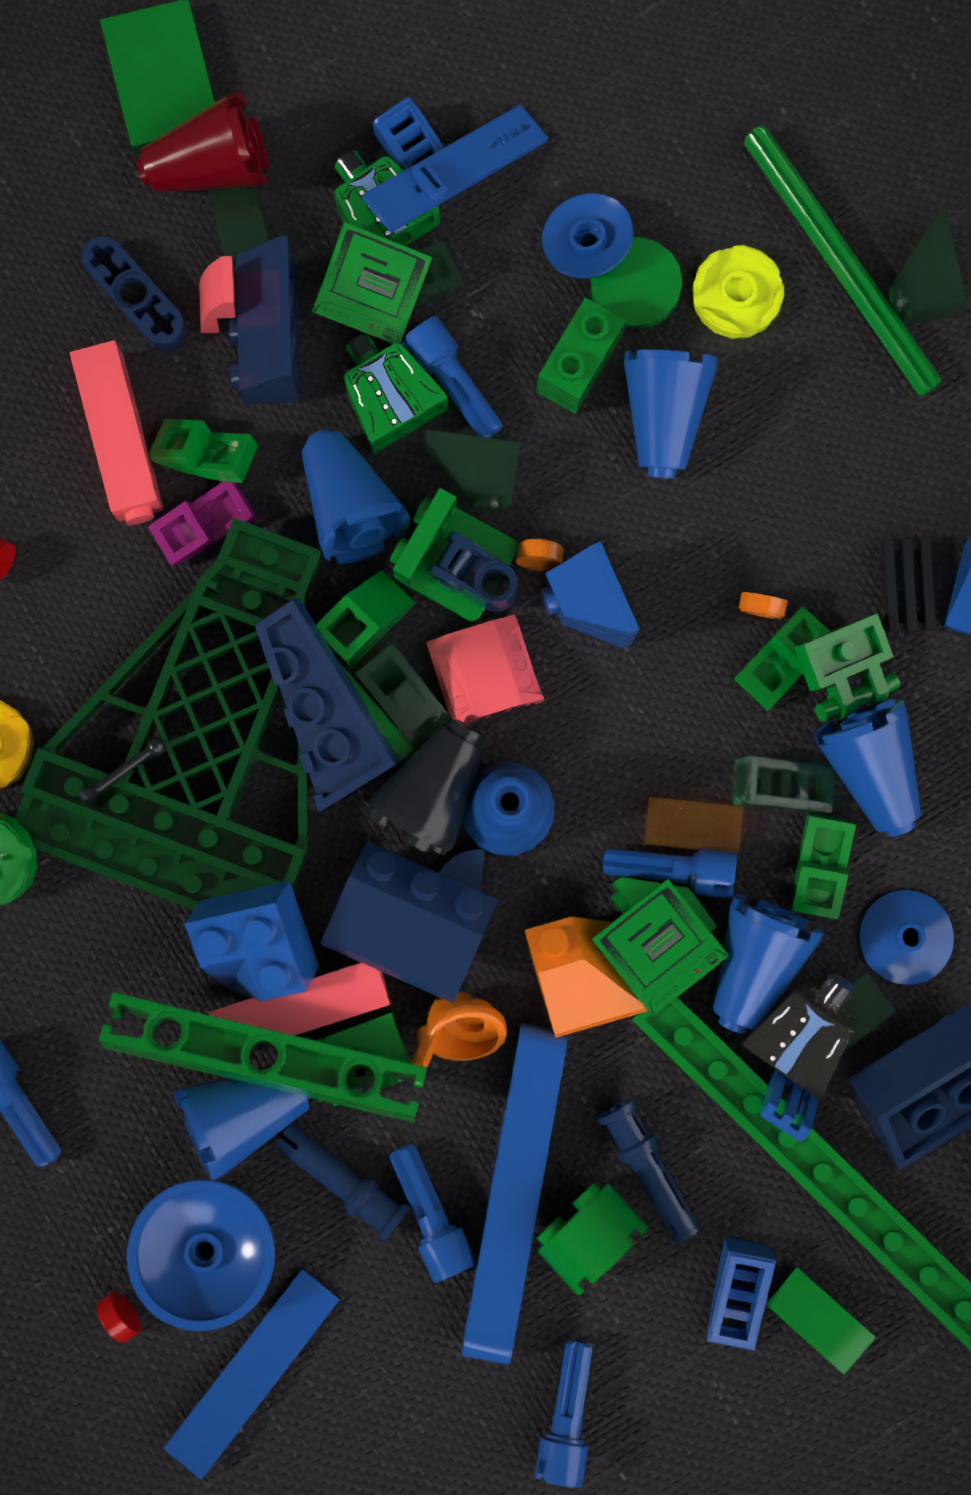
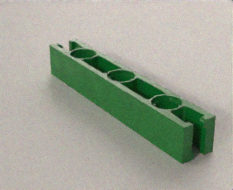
(227, 1048)

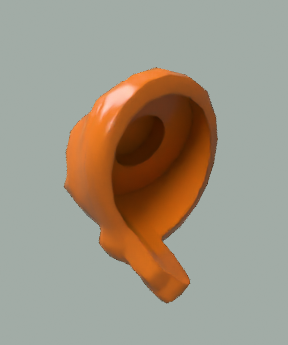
(460, 1030)

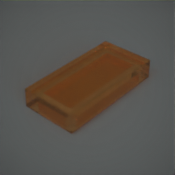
(692, 825)

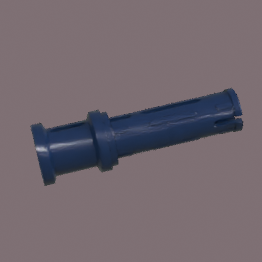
(639, 1150)
(360, 1195)

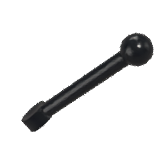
(155, 747)

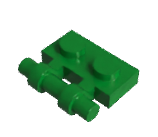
(842, 653)

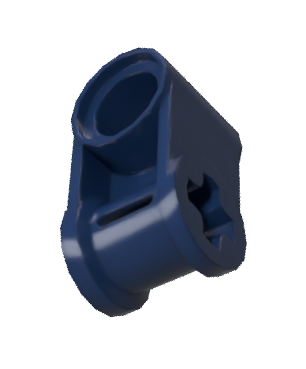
(467, 567)

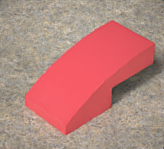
(217, 294)

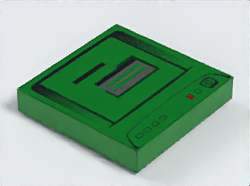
(371, 283)
(660, 947)

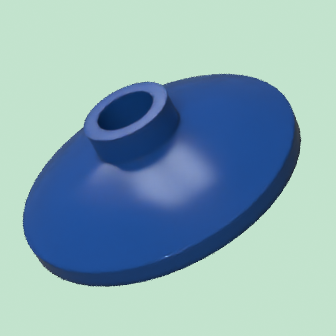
(583, 220)
(883, 942)

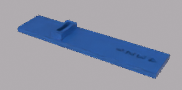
(454, 168)
(251, 1374)

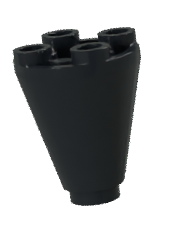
(432, 788)

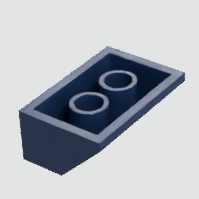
(266, 325)
(409, 922)
(920, 1090)

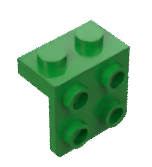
(413, 556)

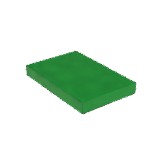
(157, 69)

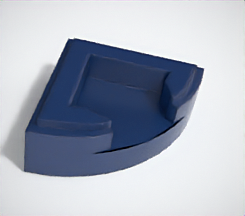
(466, 868)

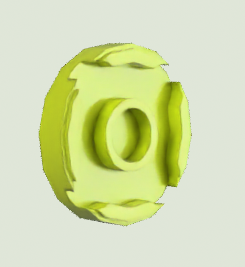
(737, 292)

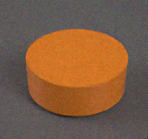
(539, 554)
(762, 605)

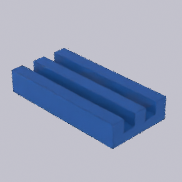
(785, 1121)

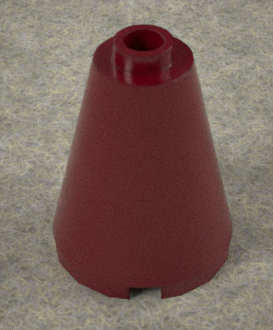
(207, 151)

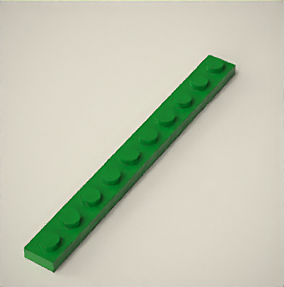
(814, 1167)

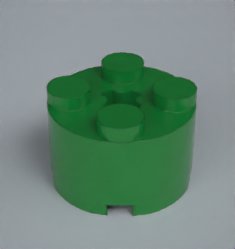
(591, 1237)

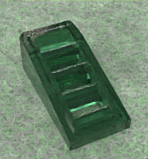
(746, 781)

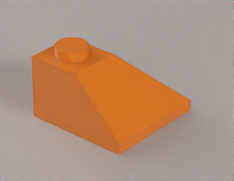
(576, 977)

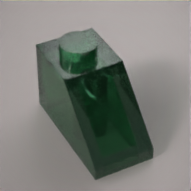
(930, 280)
(477, 467)

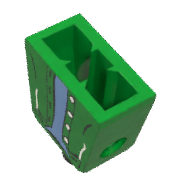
(354, 210)
(390, 392)

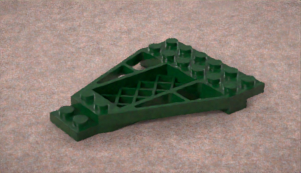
(146, 835)

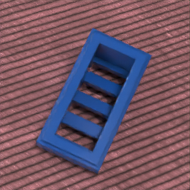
(395, 119)
(748, 1254)

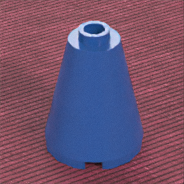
(667, 406)
(349, 500)
(876, 763)
(764, 957)
(234, 1119)

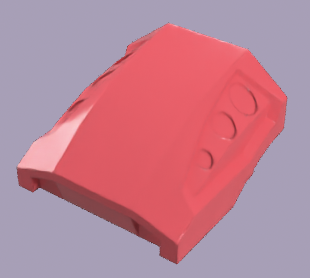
(484, 670)

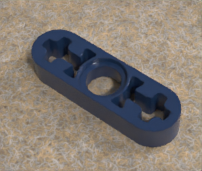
(122, 262)

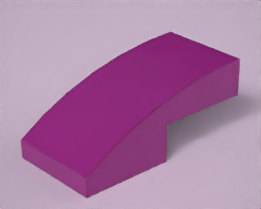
(201, 524)

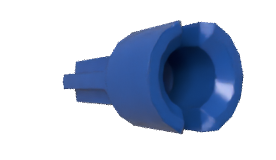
(436, 353)
(707, 872)
(22, 1115)
(444, 1246)
(562, 1450)

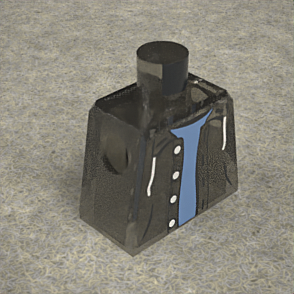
(807, 1033)

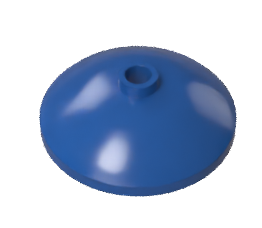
(181, 1283)

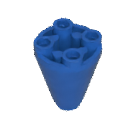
(503, 830)

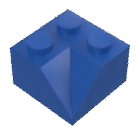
(254, 942)

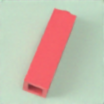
(117, 433)
(326, 1001)

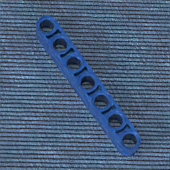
(514, 1194)

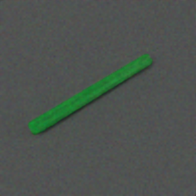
(842, 260)

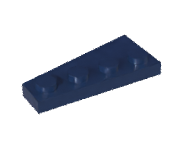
(332, 723)

